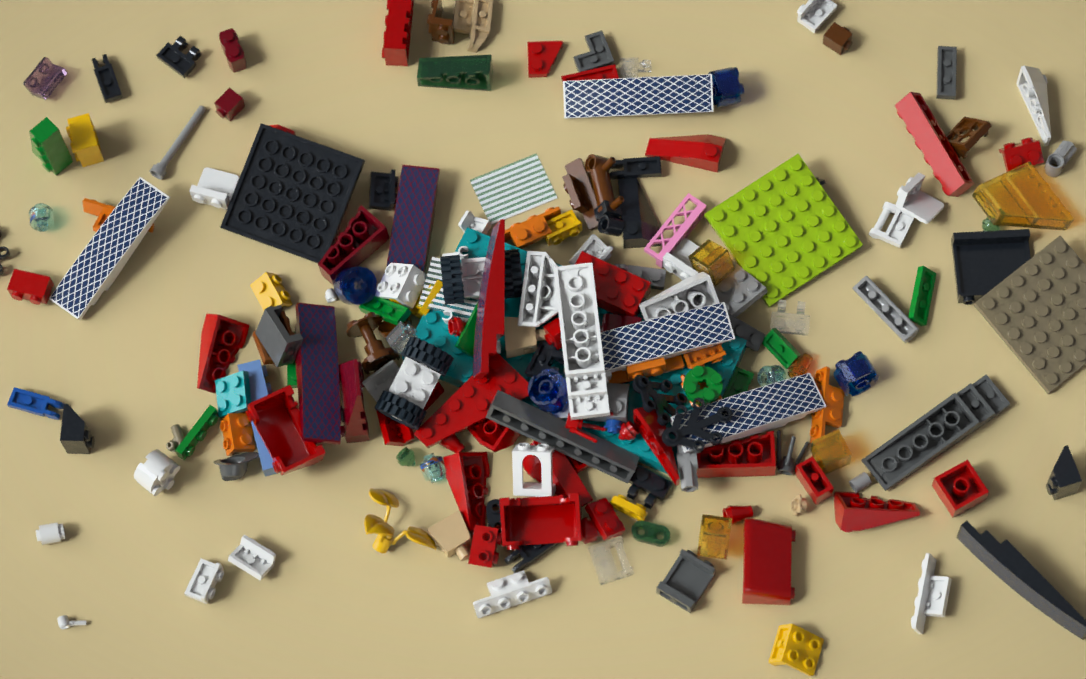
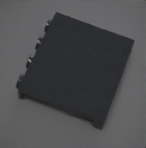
(986, 259)

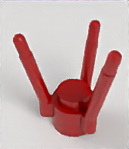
(576, 424)

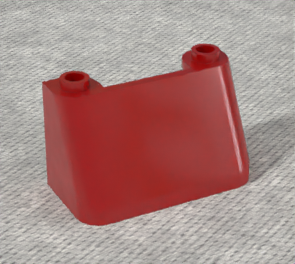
(280, 429)
(541, 520)
(767, 563)

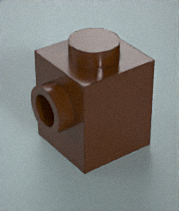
(838, 38)

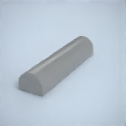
(886, 309)

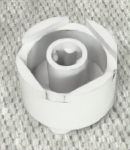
(156, 472)

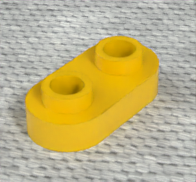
(623, 505)

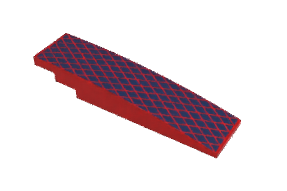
(491, 303)

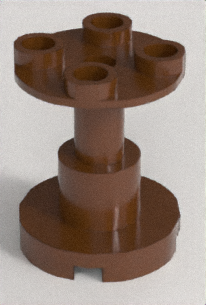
(375, 349)

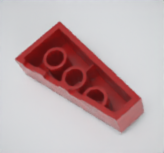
(739, 458)

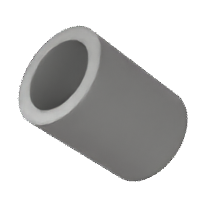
(860, 482)

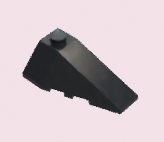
(637, 215)

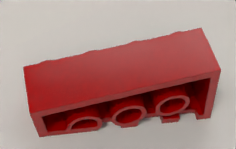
(398, 32)

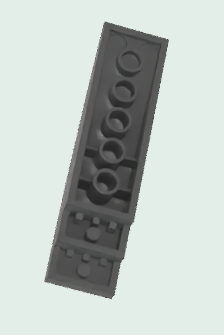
(936, 432)

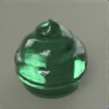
(987, 225)
(406, 457)

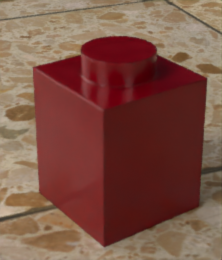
(229, 104)

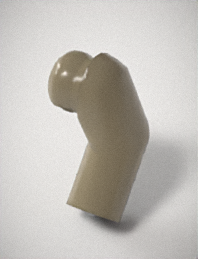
(178, 437)

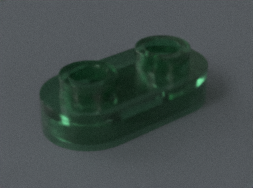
(651, 532)

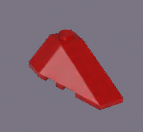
(692, 150)
(219, 344)
(652, 434)
(493, 435)
(563, 475)
(467, 480)
(861, 513)

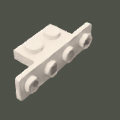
(511, 592)
(932, 594)

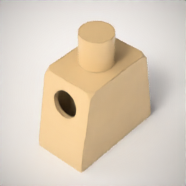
(520, 339)
(452, 536)

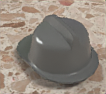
(235, 466)

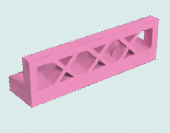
(683, 229)

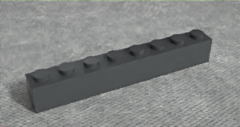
(552, 431)

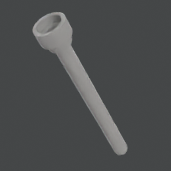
(159, 169)

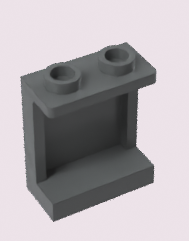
(276, 339)
(686, 580)

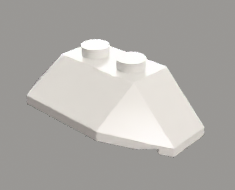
(538, 290)

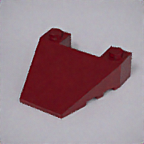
(354, 416)

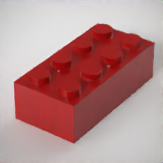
(616, 288)

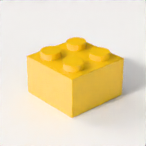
(84, 140)

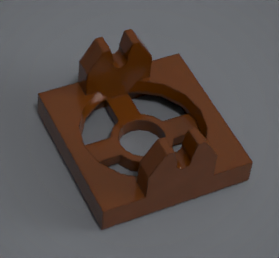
(980, 129)

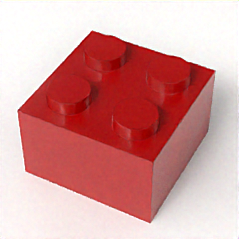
(960, 488)

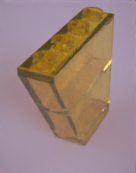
(1022, 200)

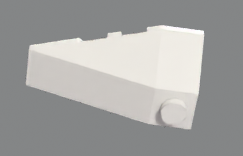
(1033, 89)
(686, 295)

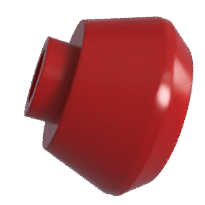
(589, 531)

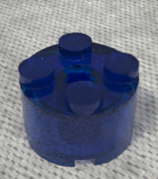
(726, 87)
(365, 285)
(855, 374)
(549, 391)

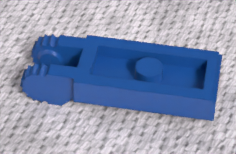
(34, 403)

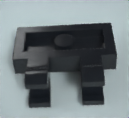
(178, 61)
(543, 359)
(650, 483)

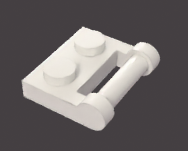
(898, 227)

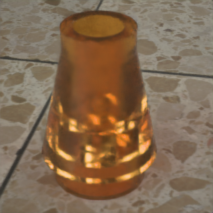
(800, 366)

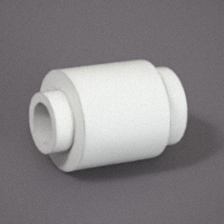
(50, 533)

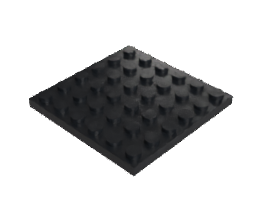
(292, 194)

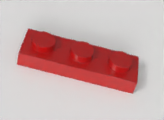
(606, 72)

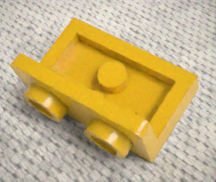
(563, 227)
(271, 291)

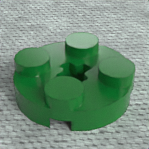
(703, 374)

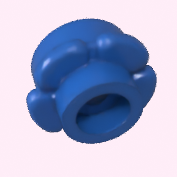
(613, 426)

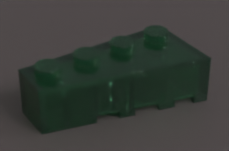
(456, 72)

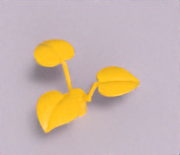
(376, 525)

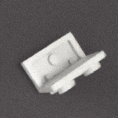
(214, 188)
(916, 202)
(679, 262)
(401, 283)

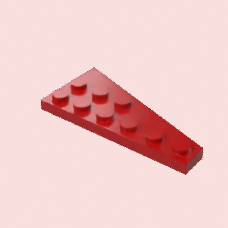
(472, 402)

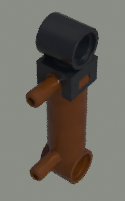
(608, 207)

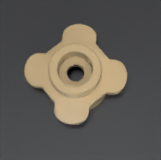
(798, 505)

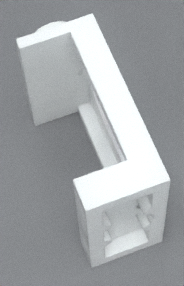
(532, 489)

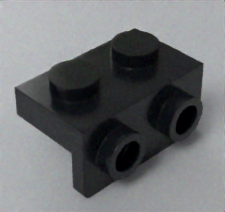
(382, 190)

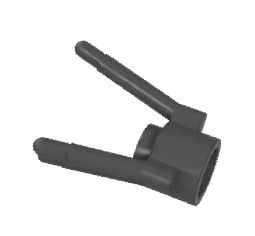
(787, 465)

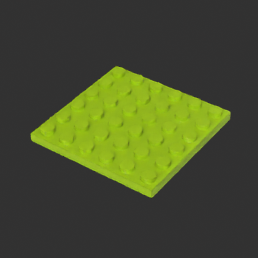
(783, 229)

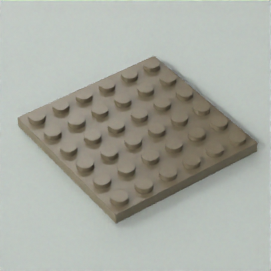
(1043, 313)

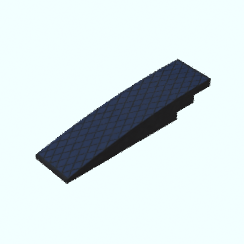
(1022, 577)

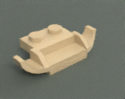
(474, 19)

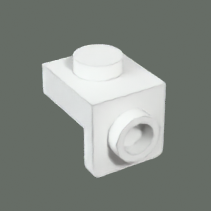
(475, 223)

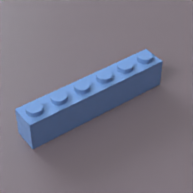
(259, 389)

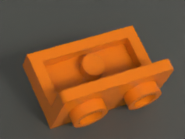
(702, 356)
(237, 433)

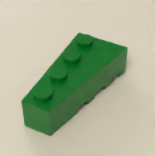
(50, 147)

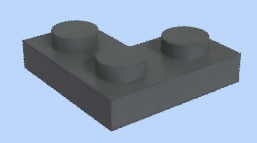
(598, 56)

